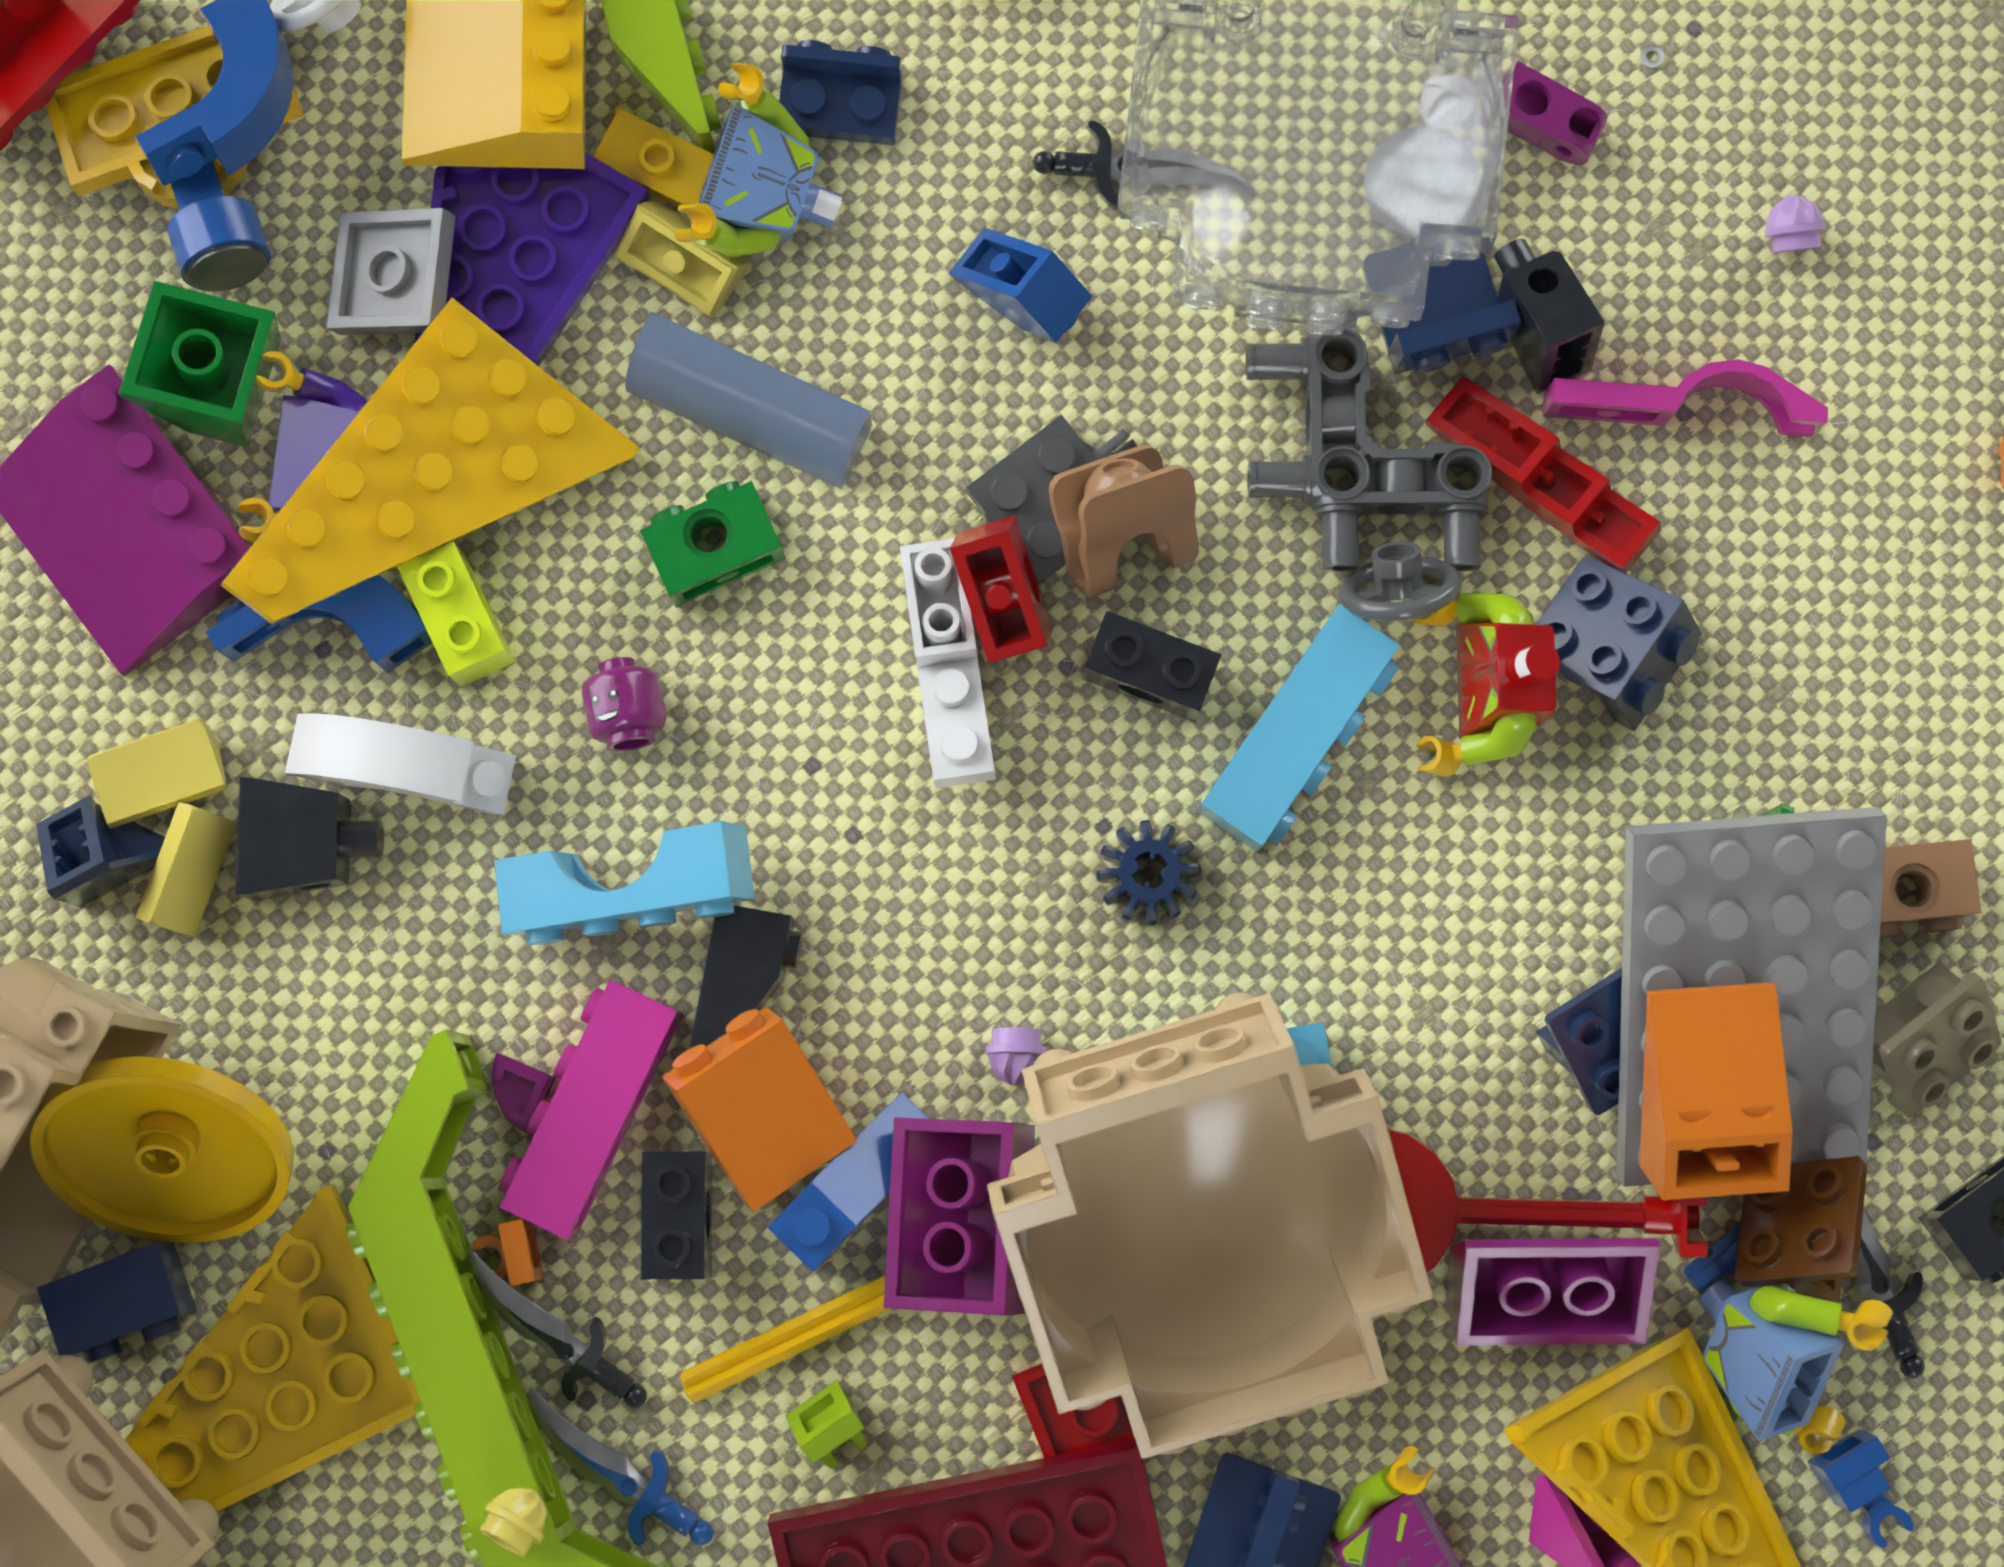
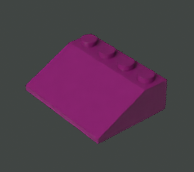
(120, 521)

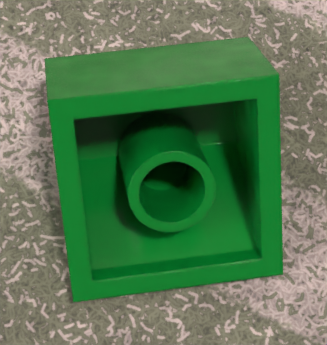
(200, 362)

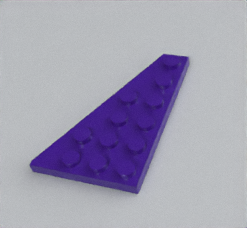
(532, 242)

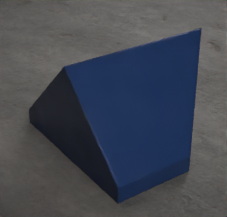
(87, 857)

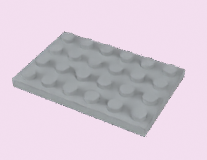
(1762, 904)

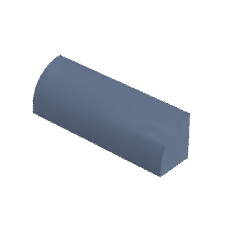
(747, 400)

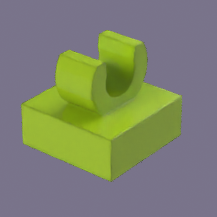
(826, 1423)

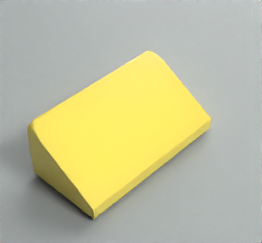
(683, 268)
(157, 772)
(186, 869)

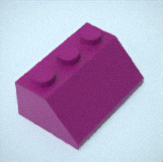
(941, 1217)
(1551, 1291)

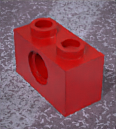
(1001, 589)

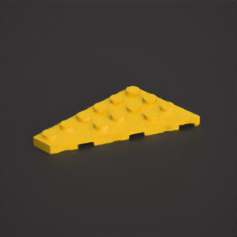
(434, 454)
(282, 1374)
(1658, 1462)

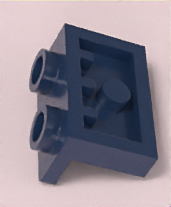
(842, 91)

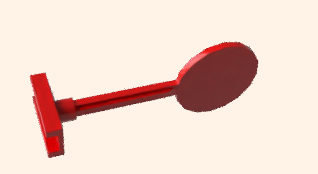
(1438, 1208)

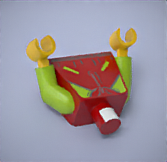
(1502, 678)

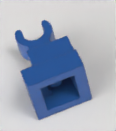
(1855, 1482)

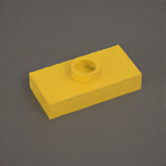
(655, 159)

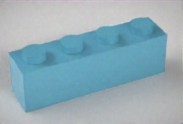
(1299, 728)

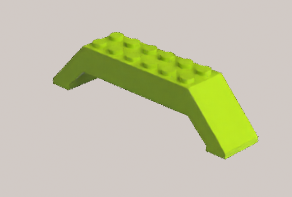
(448, 1326)

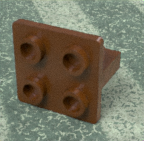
(1805, 1233)

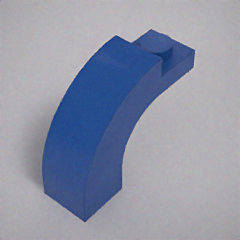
(242, 106)
(373, 609)

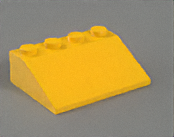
(495, 83)

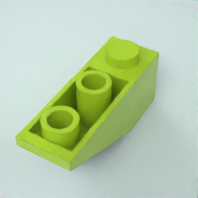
(656, 53)

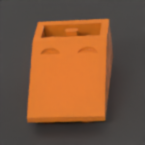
(1715, 1093)

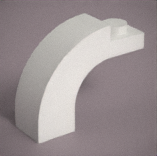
(400, 760)

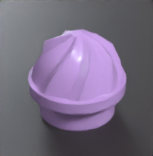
(1794, 225)
(1012, 1051)

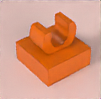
(518, 1252)

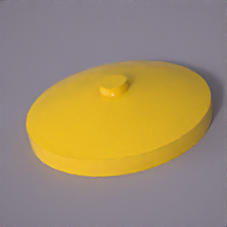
(163, 1150)

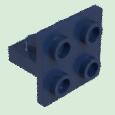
(1586, 1041)
(1261, 1518)

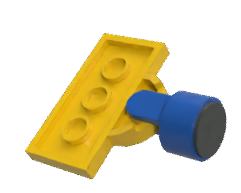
(95, 128)

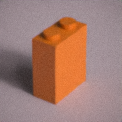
(759, 1107)

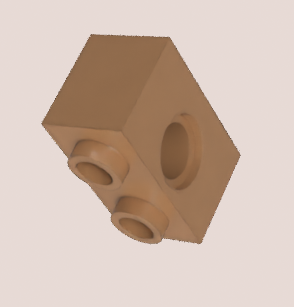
(1943, 881)

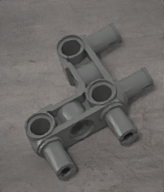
(1383, 478)

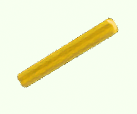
(784, 1341)

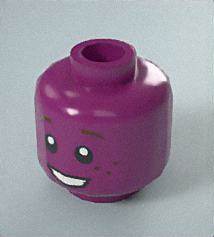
(623, 705)

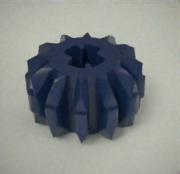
(1129, 867)

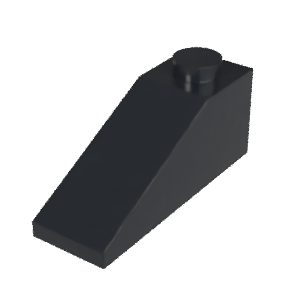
(743, 967)

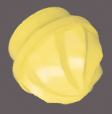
(515, 1520)

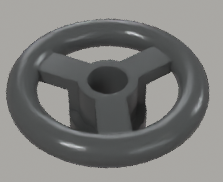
(1399, 576)

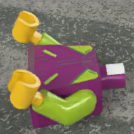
(1390, 1522)

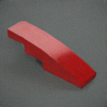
(1544, 476)

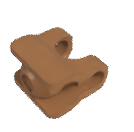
(1116, 500)

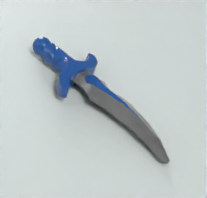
(616, 1473)

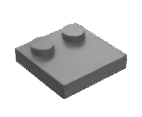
(390, 271)

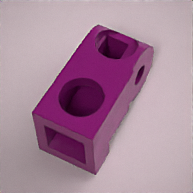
(1553, 116)

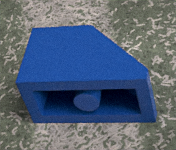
(1022, 283)

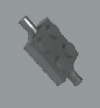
(1022, 483)

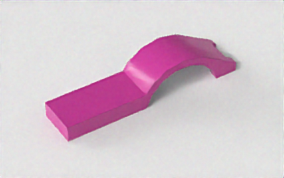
(1791, 408)

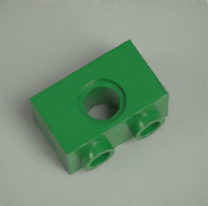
(747, 549)

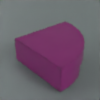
(519, 1089)

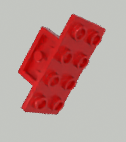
(43, 45)

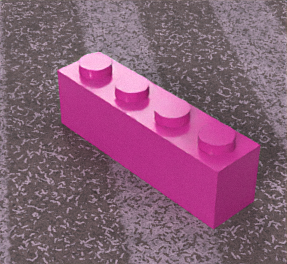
(590, 1109)

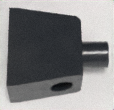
(1556, 314)
(297, 839)

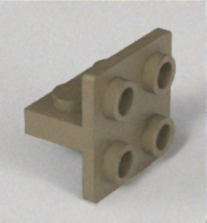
(1933, 1036)

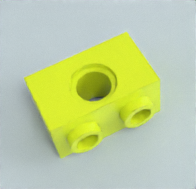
(456, 614)

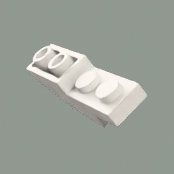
(947, 666)

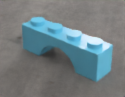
(694, 869)

